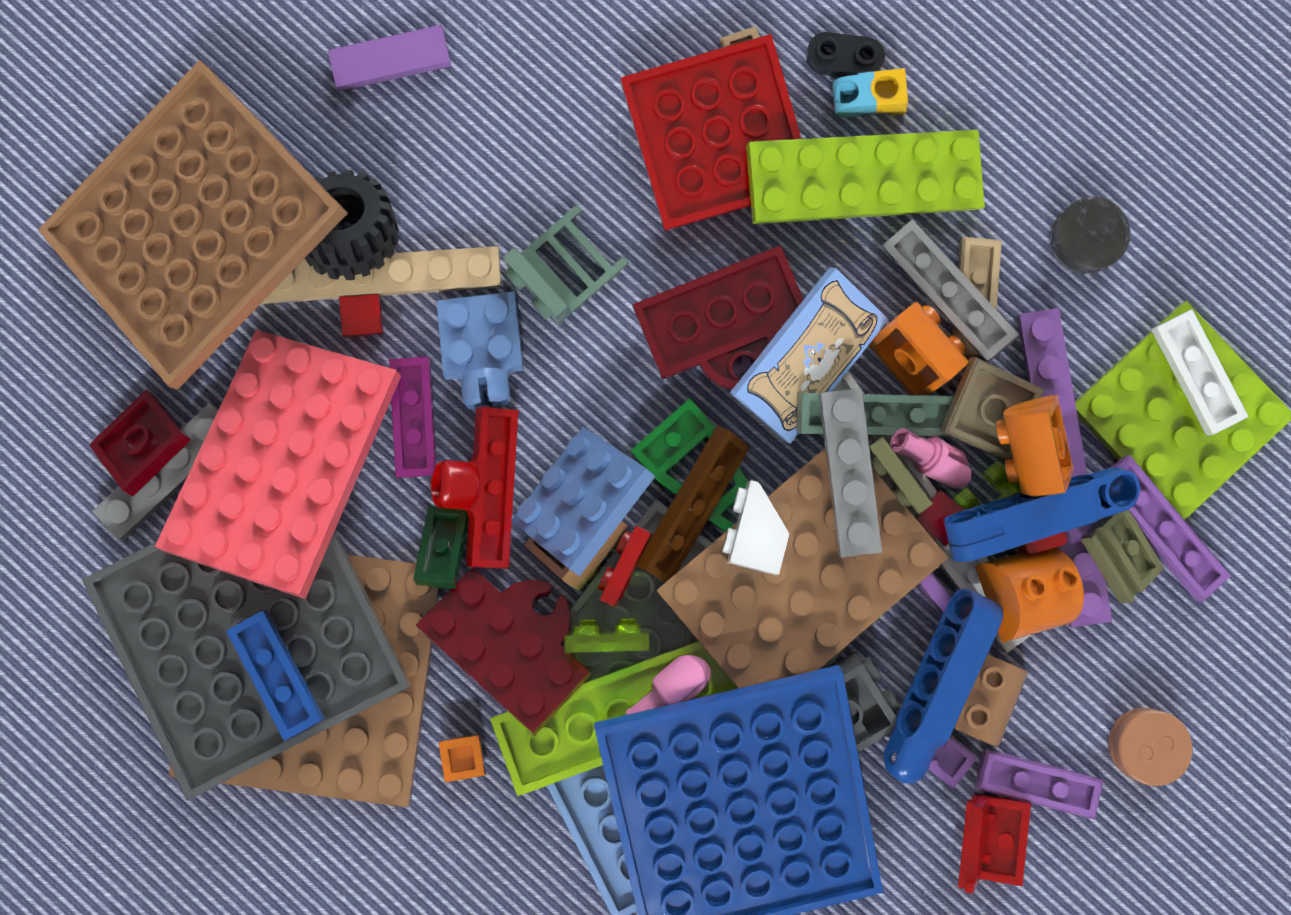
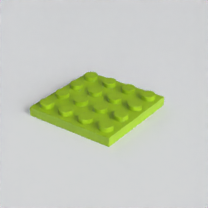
(1146, 415)

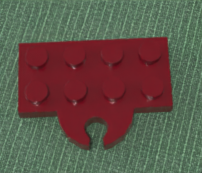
(720, 317)
(508, 645)

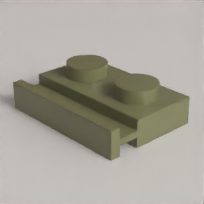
(907, 489)
(1122, 555)

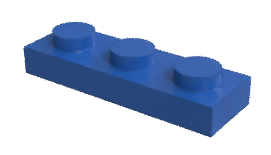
(275, 674)

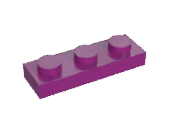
(413, 418)

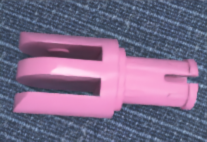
(933, 458)
(676, 683)

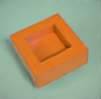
(462, 757)

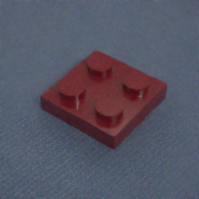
(139, 443)

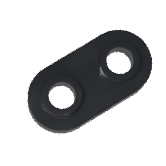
(846, 55)

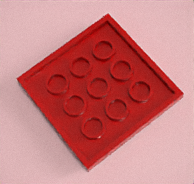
(697, 123)

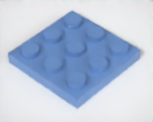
(582, 500)

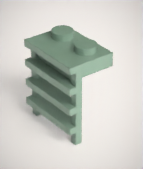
(549, 292)

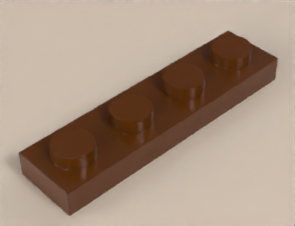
(693, 504)

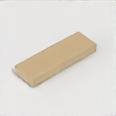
(981, 266)

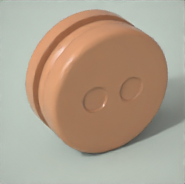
(1150, 746)

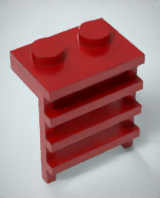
(994, 841)

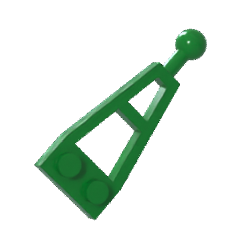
(672, 442)

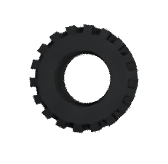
(368, 240)

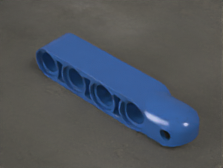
(1029, 518)
(942, 683)

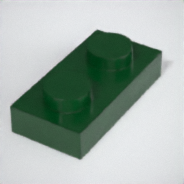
(441, 547)

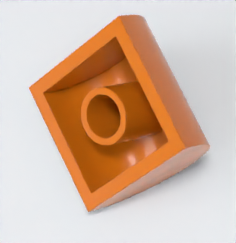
(919, 350)
(1038, 446)
(1033, 590)

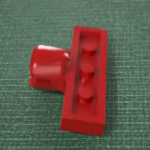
(483, 487)

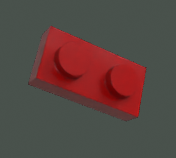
(615, 581)

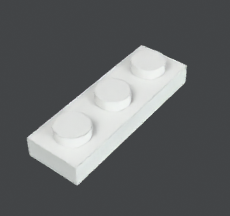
(1199, 373)

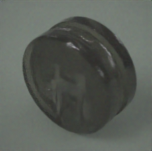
(1089, 235)

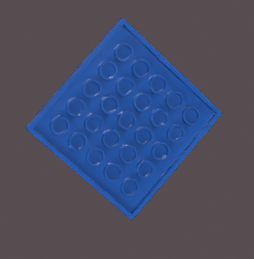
(743, 800)

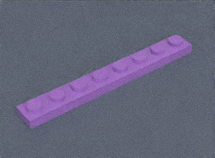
(1049, 368)

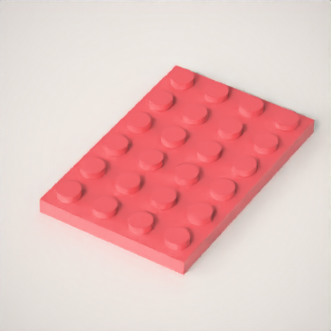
(279, 463)

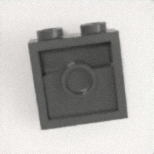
(870, 707)

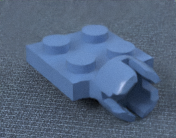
(481, 345)

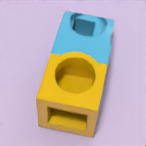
(871, 93)

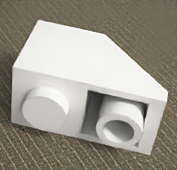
(759, 533)

